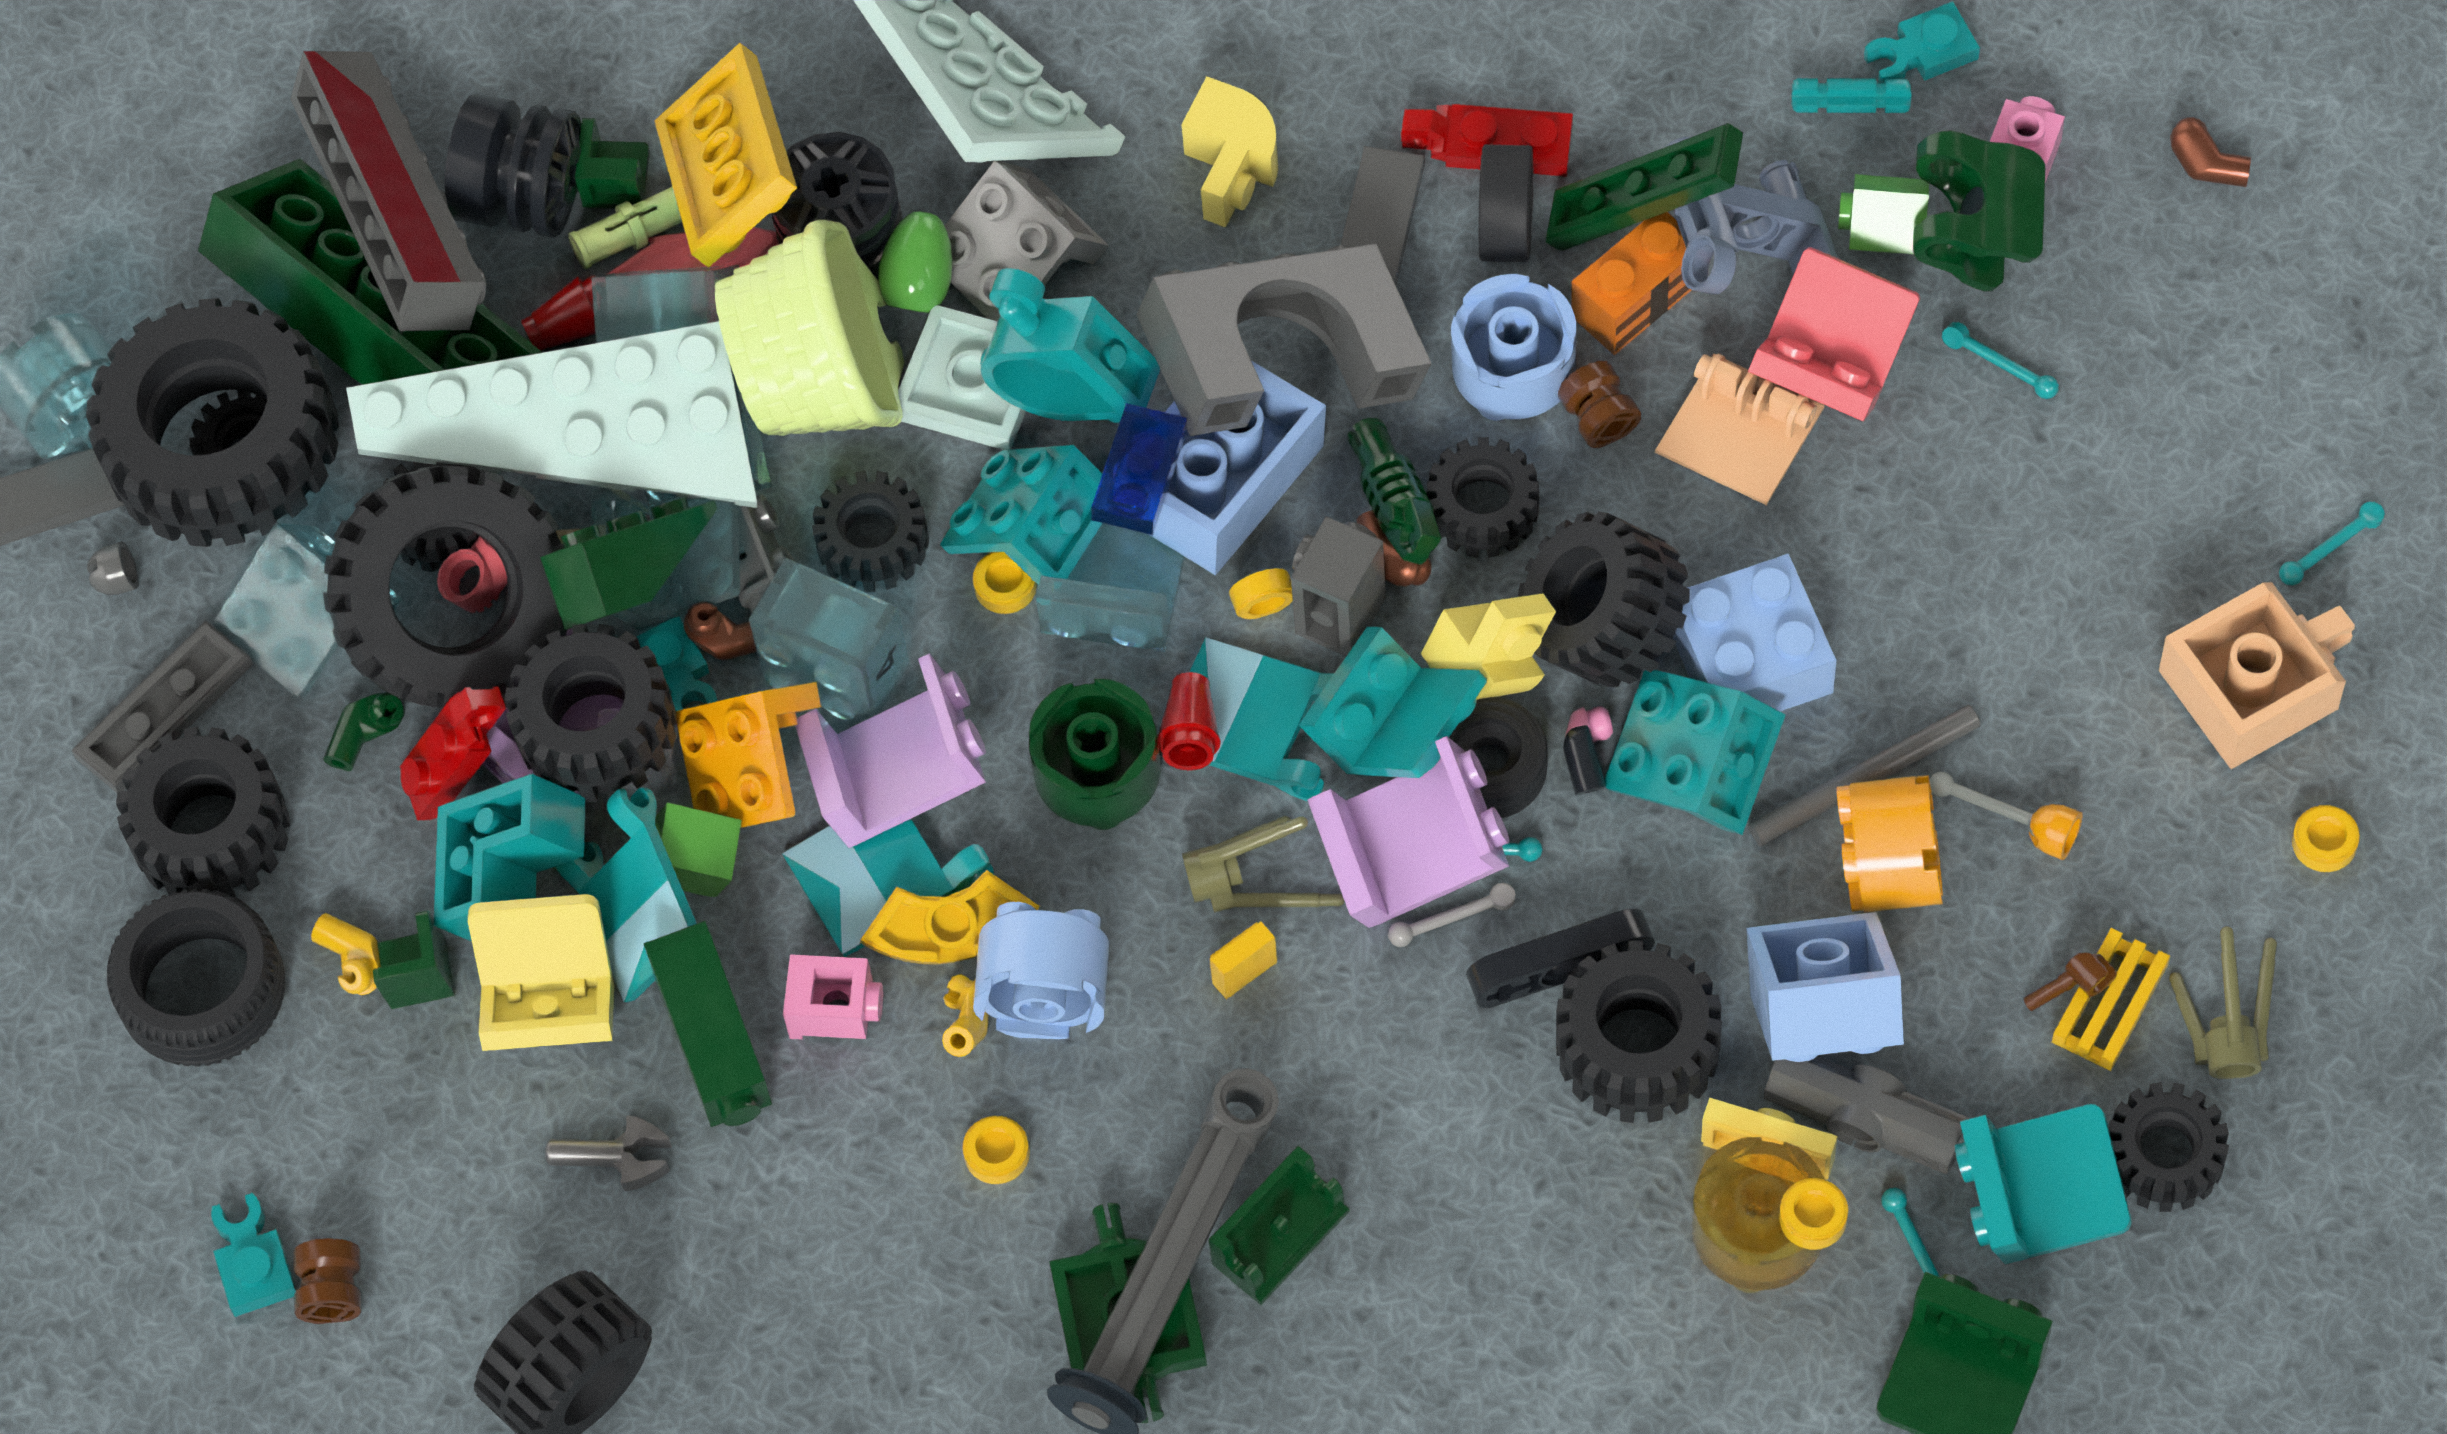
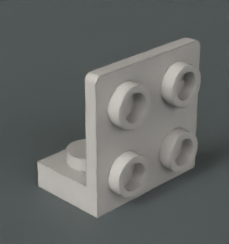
(1014, 224)

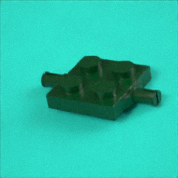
(1088, 1291)

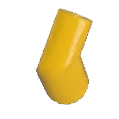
(356, 949)
(968, 1028)

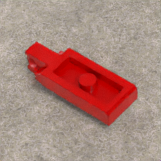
(1461, 131)
(450, 750)

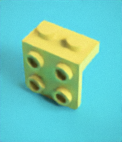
(542, 972)

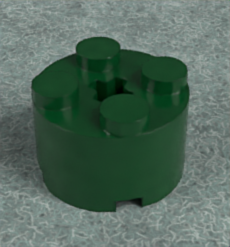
(1094, 753)

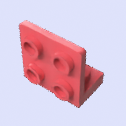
(1836, 334)

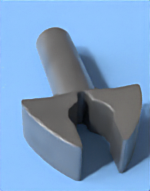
(615, 1153)

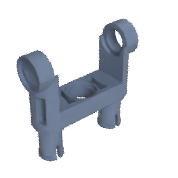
(1784, 231)

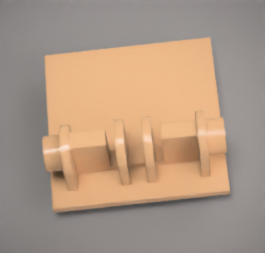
(1739, 428)

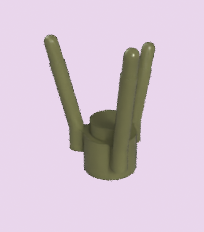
(1216, 869)
(2231, 1045)

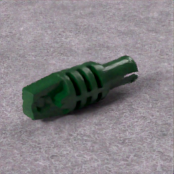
(1394, 492)

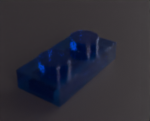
(1139, 469)

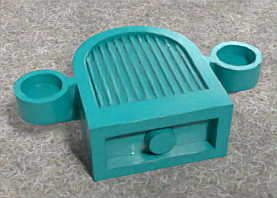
(1063, 354)

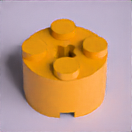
(1890, 844)

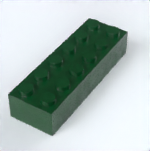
(299, 258)

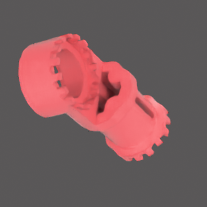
(491, 579)

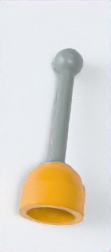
(2051, 827)

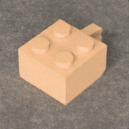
(2256, 671)

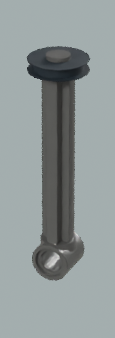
(1102, 1392)

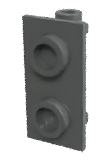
(762, 550)

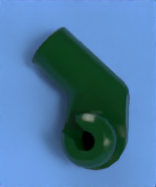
(361, 723)

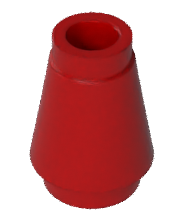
(563, 317)
(1189, 724)

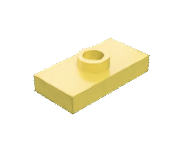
(1729, 1122)

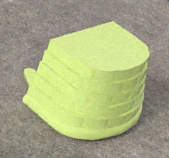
(810, 337)

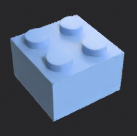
(1757, 636)
(1825, 987)

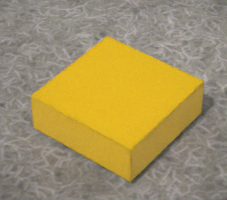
(1243, 959)

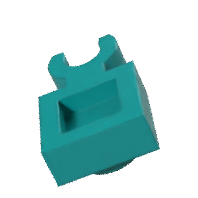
(1929, 42)
(680, 663)
(254, 1265)

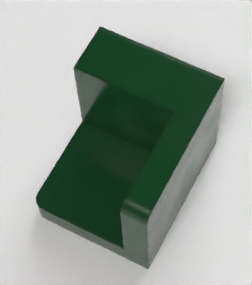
(610, 169)
(415, 966)

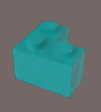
(499, 843)

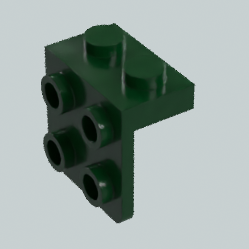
(1963, 1361)

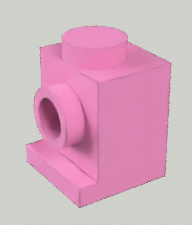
(2032, 126)
(822, 979)

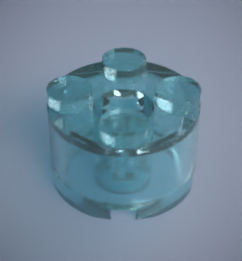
(50, 382)

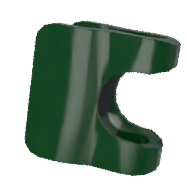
(1995, 204)

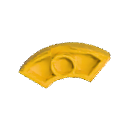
(938, 927)

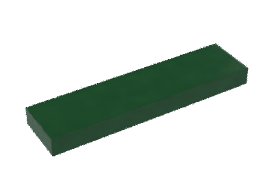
(1644, 187)

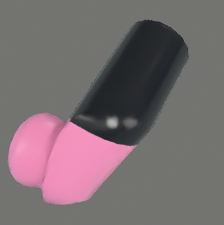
(1580, 748)

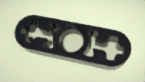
(1553, 957)

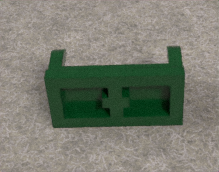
(1277, 1226)

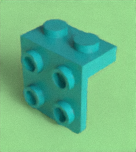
(2043, 1182)

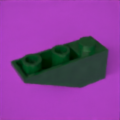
(623, 568)

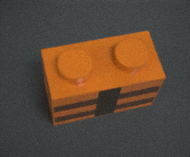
(1631, 283)

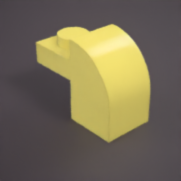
(1238, 139)
(1493, 639)

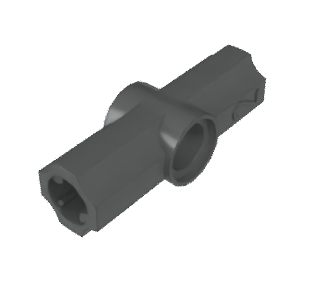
(1867, 1108)

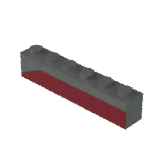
(387, 191)

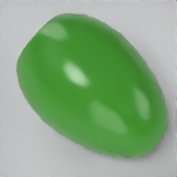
(916, 264)

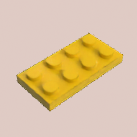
(725, 155)

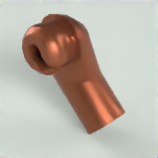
(1396, 570)
(718, 633)

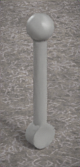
(1501, 897)

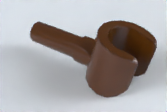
(2087, 970)

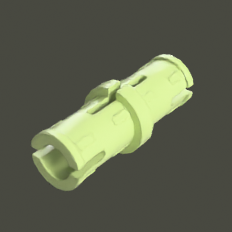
(625, 228)

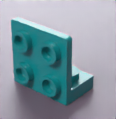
(1031, 508)
(1387, 710)
(1695, 748)

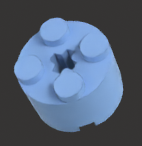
(1512, 347)
(1041, 971)

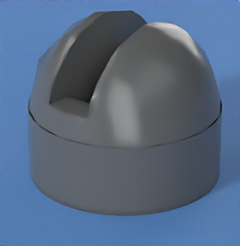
(113, 570)

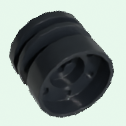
(512, 165)
(846, 183)

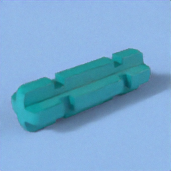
(1851, 95)

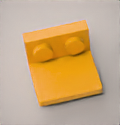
(738, 754)

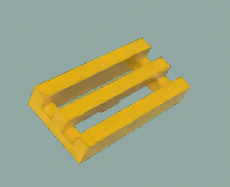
(2134, 954)

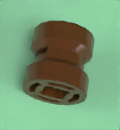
(1599, 404)
(327, 1281)

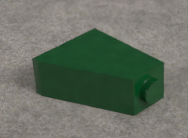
(708, 1025)

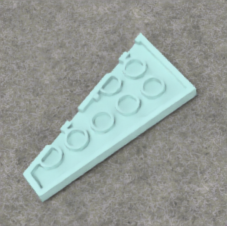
(984, 85)
(600, 414)

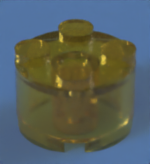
(1730, 1241)

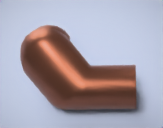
(2202, 157)

